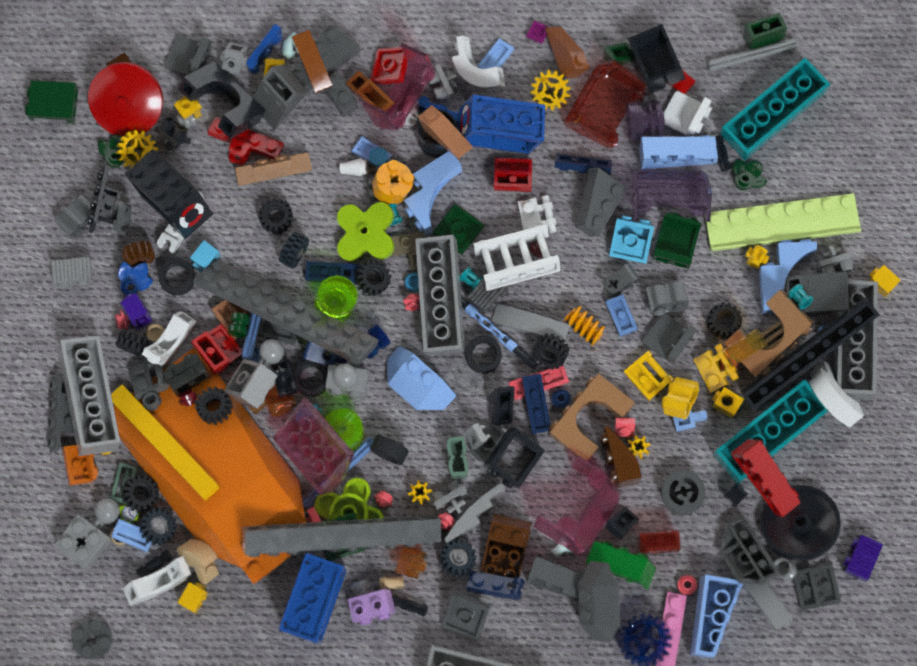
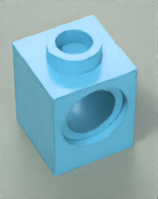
(204, 256)

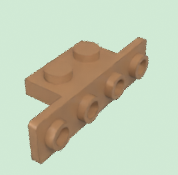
(273, 168)

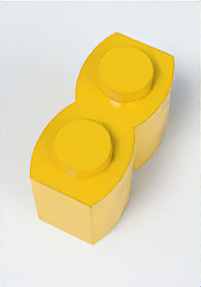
(680, 398)

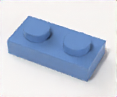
(621, 315)

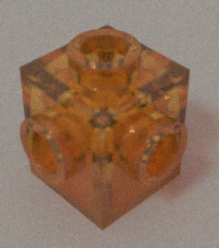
(411, 562)

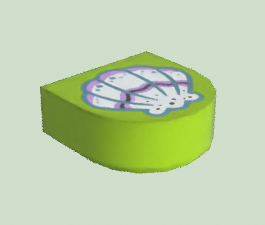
(128, 515)

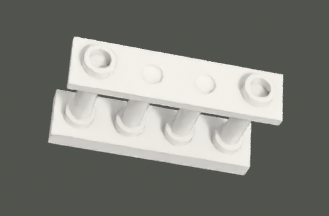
(519, 273)

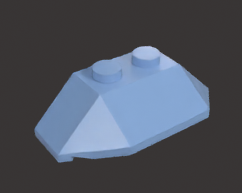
(417, 382)

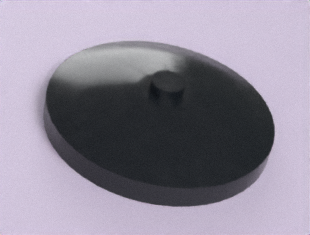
(805, 530)

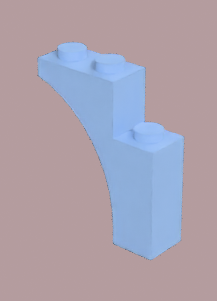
(428, 183)
(773, 276)

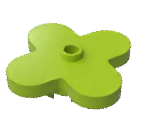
(374, 241)
(354, 497)

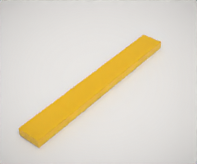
(164, 442)

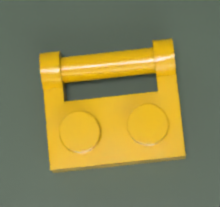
(644, 380)

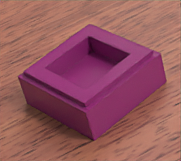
(537, 32)

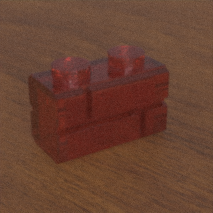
(659, 542)

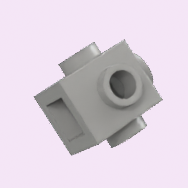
(234, 58)

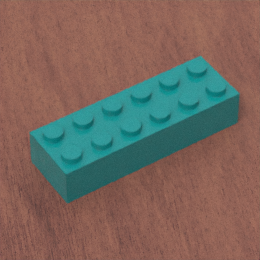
(775, 109)
(775, 426)

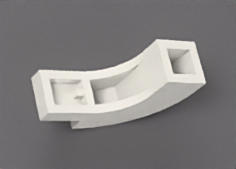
(486, 78)
(171, 340)
(833, 397)
(158, 582)

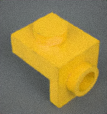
(187, 108)

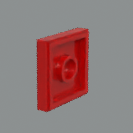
(389, 66)

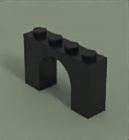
(214, 80)

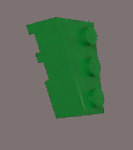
(623, 563)

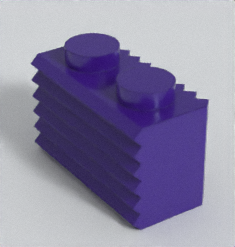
(136, 310)
(862, 558)

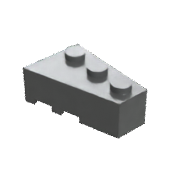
(599, 202)
(555, 578)

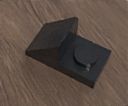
(503, 403)
(622, 523)

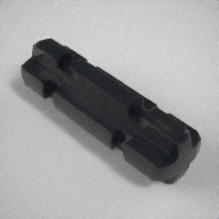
(722, 154)
(154, 564)
(409, 605)

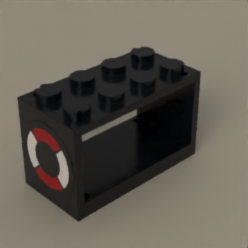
(169, 193)

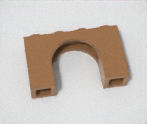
(795, 324)
(598, 392)

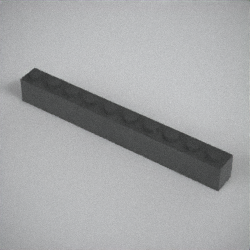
(340, 535)

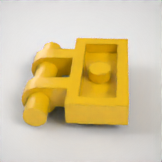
(711, 370)

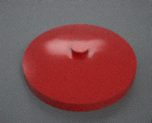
(125, 98)

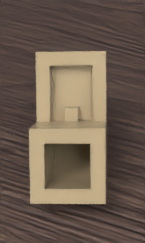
(201, 557)

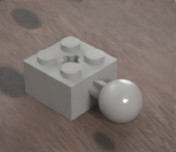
(254, 379)
(347, 382)
(79, 529)

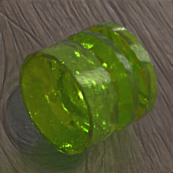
(339, 290)
(345, 417)

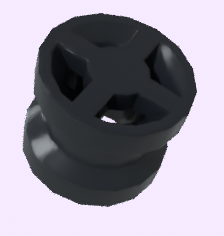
(735, 495)

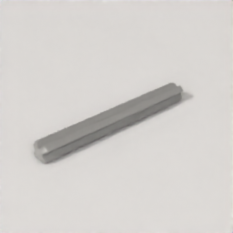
(752, 54)

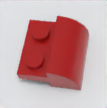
(513, 175)
(217, 348)

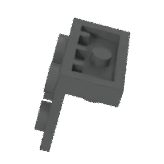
(188, 55)
(668, 338)

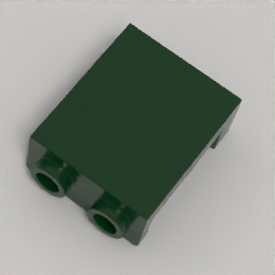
(52, 100)
(677, 240)

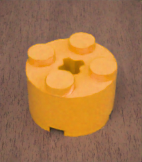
(400, 177)

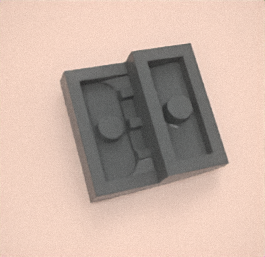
(808, 589)

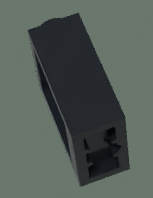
(516, 435)

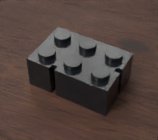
(656, 58)

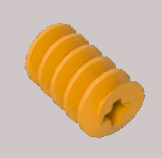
(585, 325)

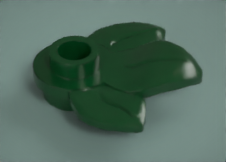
(108, 150)
(750, 172)

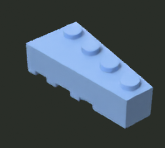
(677, 151)
(712, 613)

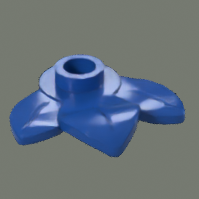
(135, 276)

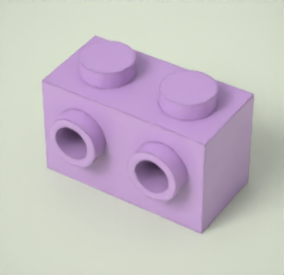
(371, 606)

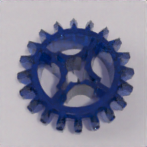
(646, 632)

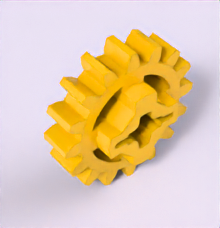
(546, 81)
(136, 142)

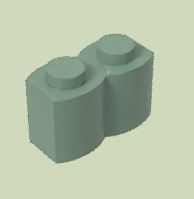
(457, 454)

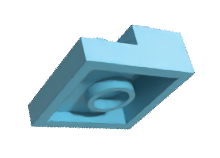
(631, 239)

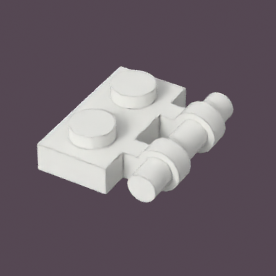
(530, 214)

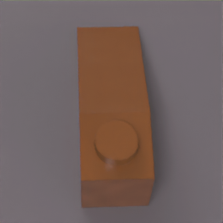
(567, 53)

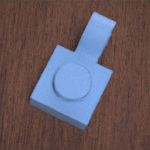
(689, 423)

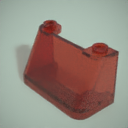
(603, 103)

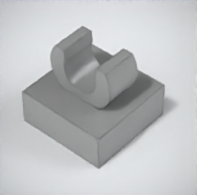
(476, 436)

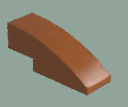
(312, 61)
(368, 91)

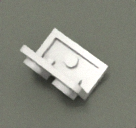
(686, 114)

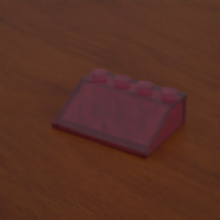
(315, 447)

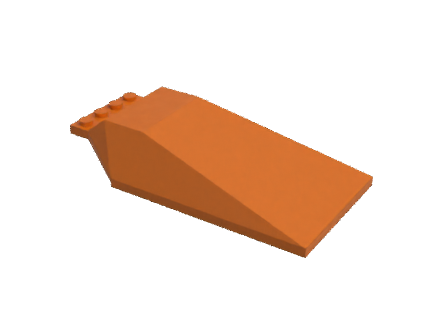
(251, 475)

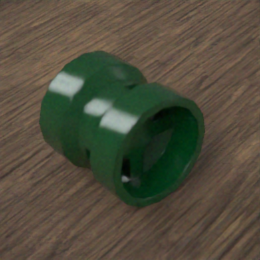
(238, 325)

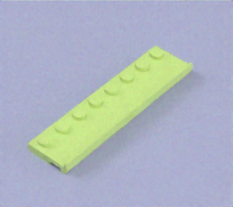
(783, 222)

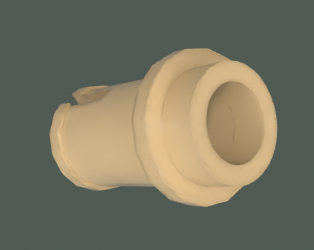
(391, 582)

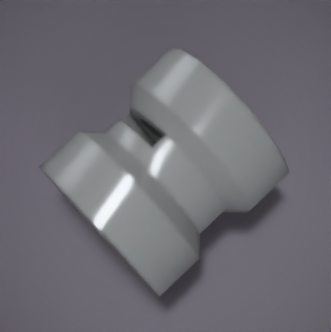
(782, 565)

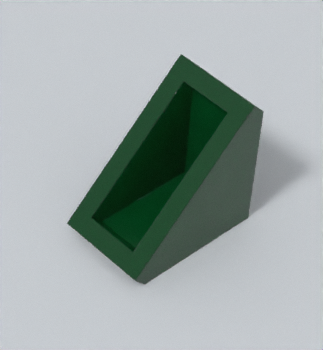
(619, 53)

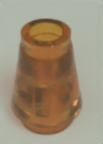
(281, 406)

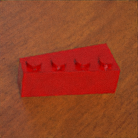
(766, 477)

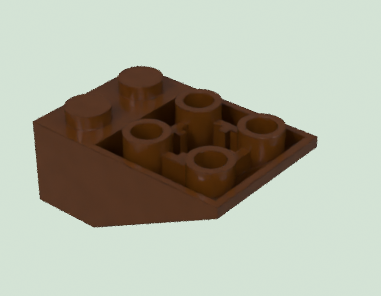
(626, 465)
(506, 546)

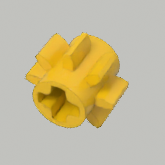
(757, 256)
(643, 448)
(418, 487)

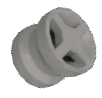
(188, 122)

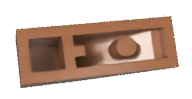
(444, 132)

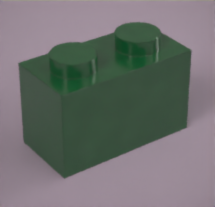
(765, 31)

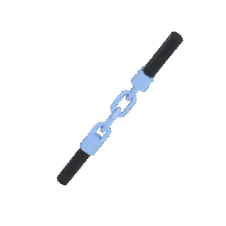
(510, 344)

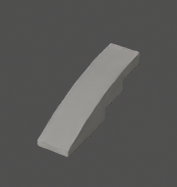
(528, 322)
(469, 519)
(768, 604)

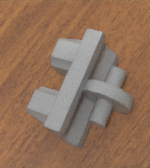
(444, 82)
(843, 261)
(451, 501)

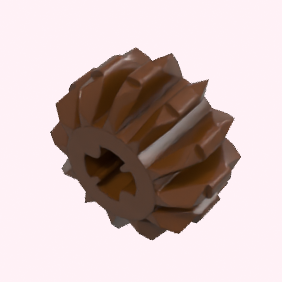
(138, 253)

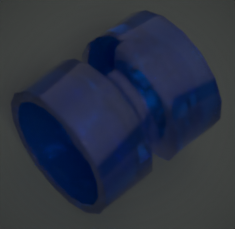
(376, 332)

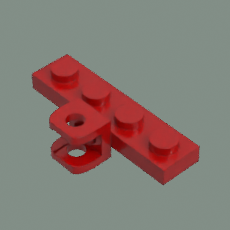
(245, 143)

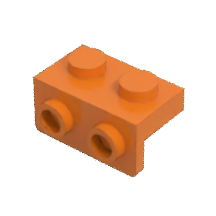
(79, 468)

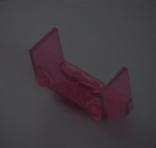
(405, 94)
(581, 534)

